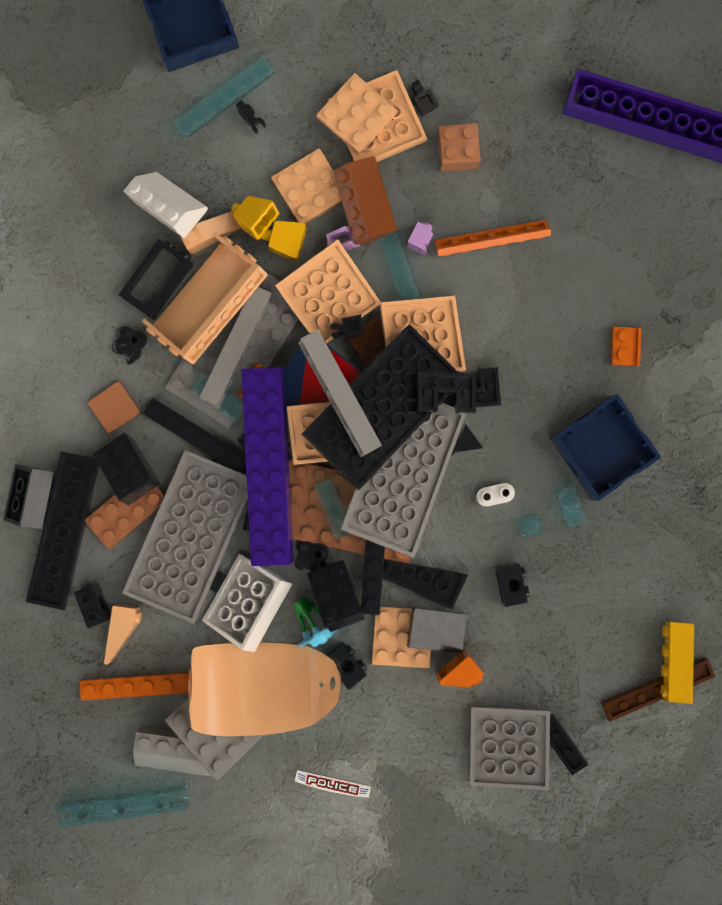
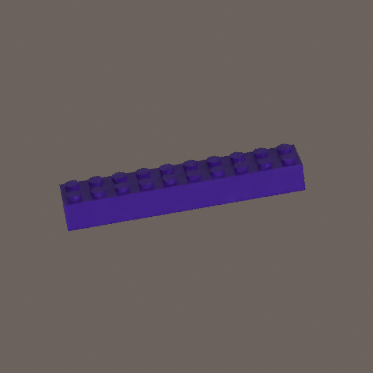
(645, 114)
(267, 466)

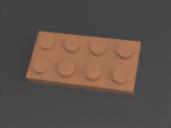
(116, 520)

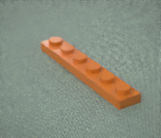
(492, 237)
(134, 686)

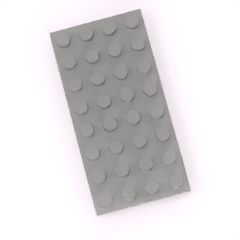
(268, 340)
(402, 492)
(188, 537)

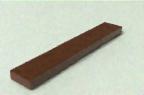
(649, 692)

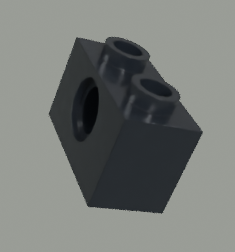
(512, 596)
(92, 605)
(350, 676)

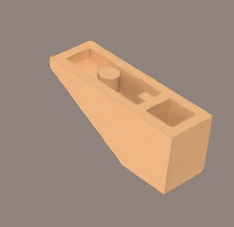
(202, 233)
(122, 624)

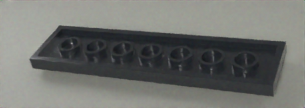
(63, 531)

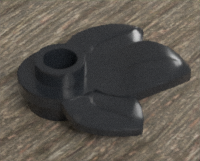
(126, 343)
(308, 558)

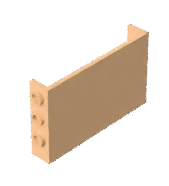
(208, 301)

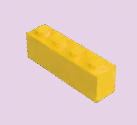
(678, 662)

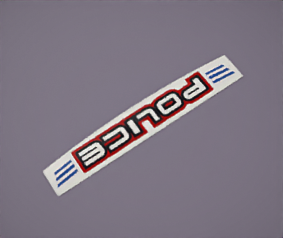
(332, 784)

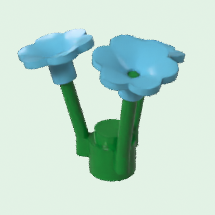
(304, 609)

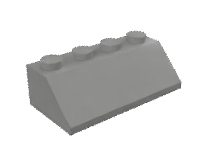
(164, 751)

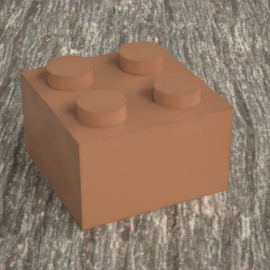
(458, 147)

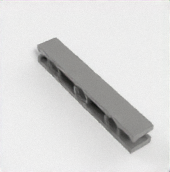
(235, 348)
(339, 393)

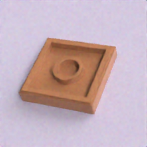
(114, 407)

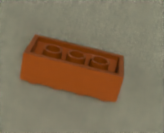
(364, 200)

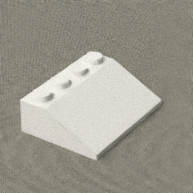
(246, 603)

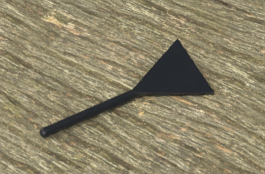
(466, 442)

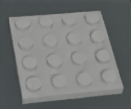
(510, 747)
(212, 751)

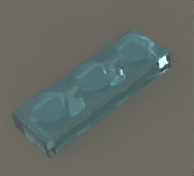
(229, 408)
(331, 506)

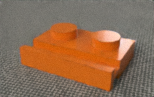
(625, 346)

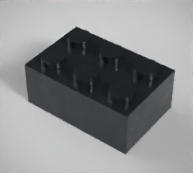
(126, 469)
(335, 596)

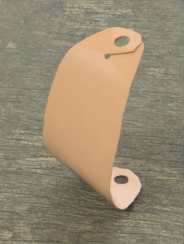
(259, 690)

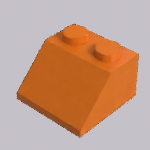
(460, 672)

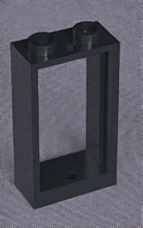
(169, 289)

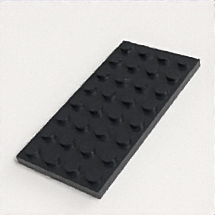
(388, 400)

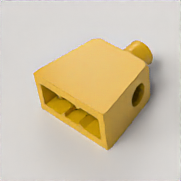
(255, 215)
(286, 239)

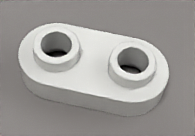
(495, 493)

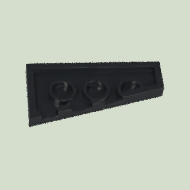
(432, 583)

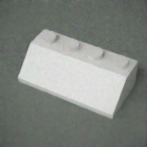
(166, 202)

